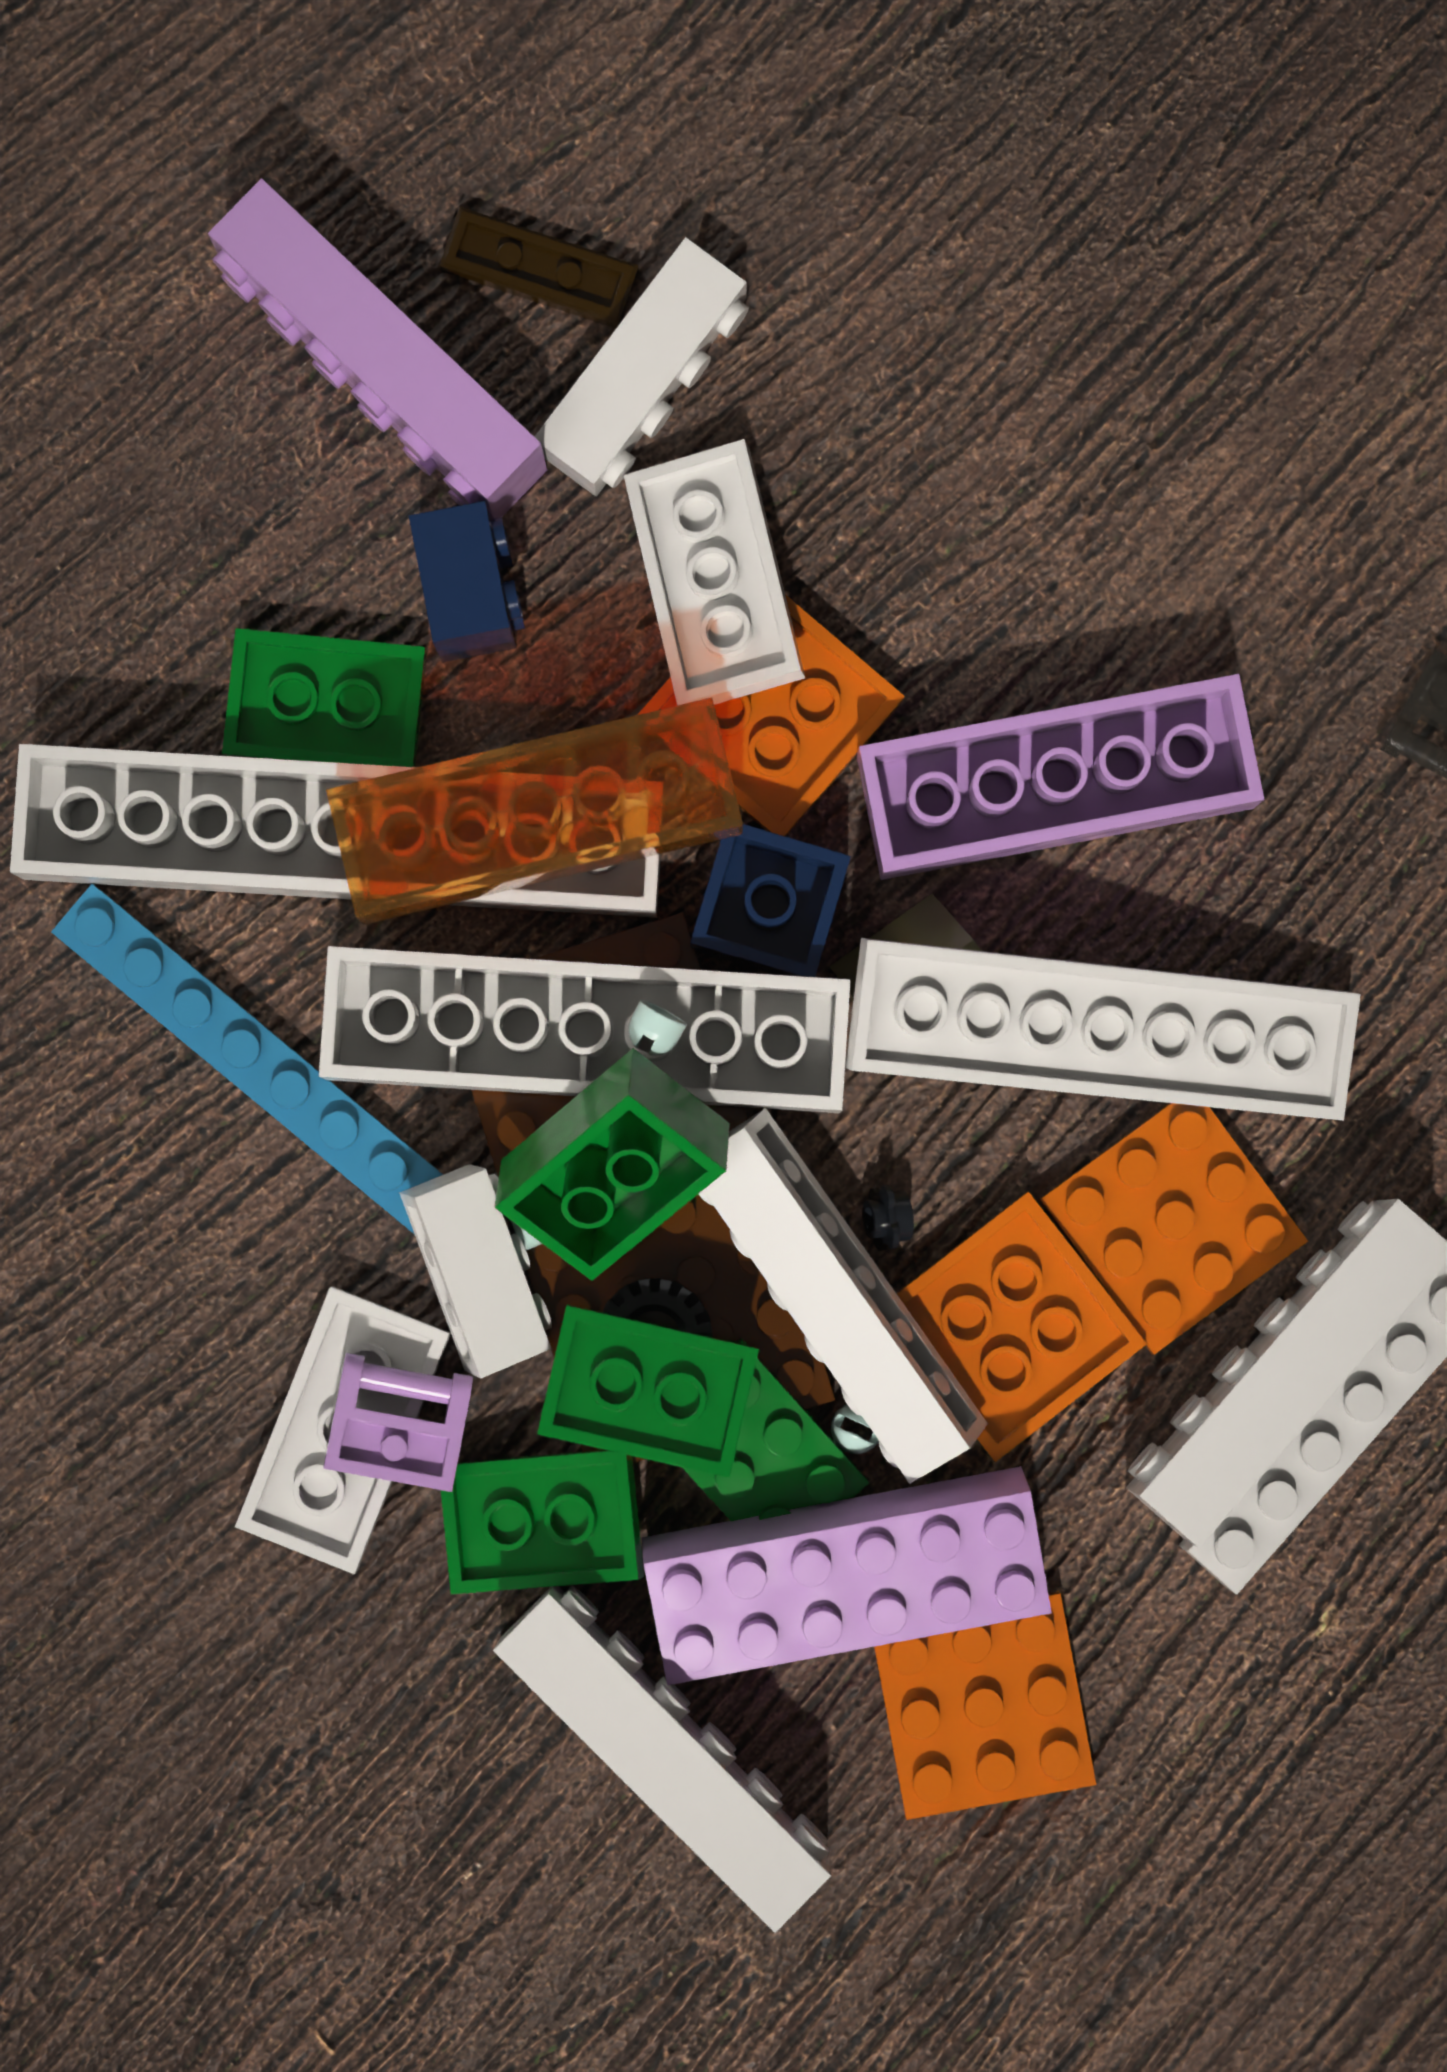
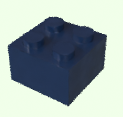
(463, 582)
(770, 902)

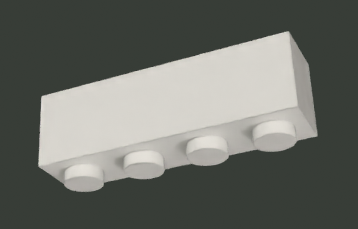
(642, 367)

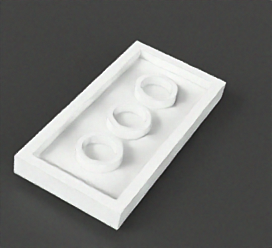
(714, 575)
(292, 1494)

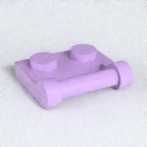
(392, 1444)

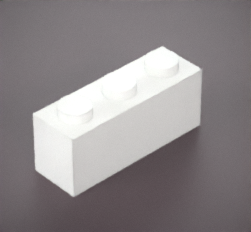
(477, 1270)

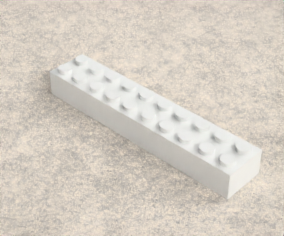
(233, 830)

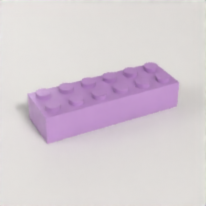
(375, 350)
(1059, 776)
(846, 1575)

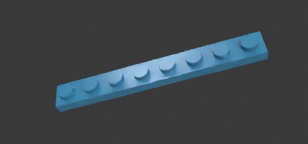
(244, 1050)

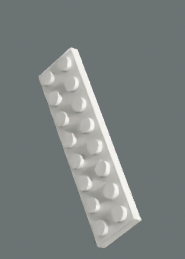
(1101, 1030)

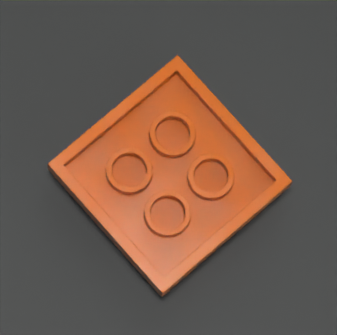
(799, 735)
(1173, 1221)
(1019, 1322)
(985, 1714)

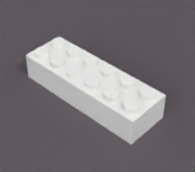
(1289, 1369)
(665, 1756)

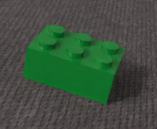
(612, 1165)

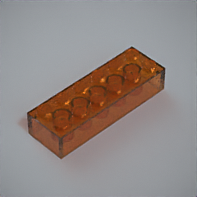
(535, 811)

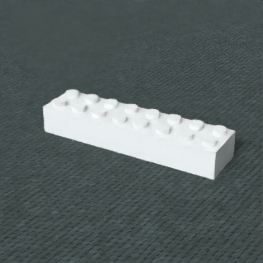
(568, 1022)

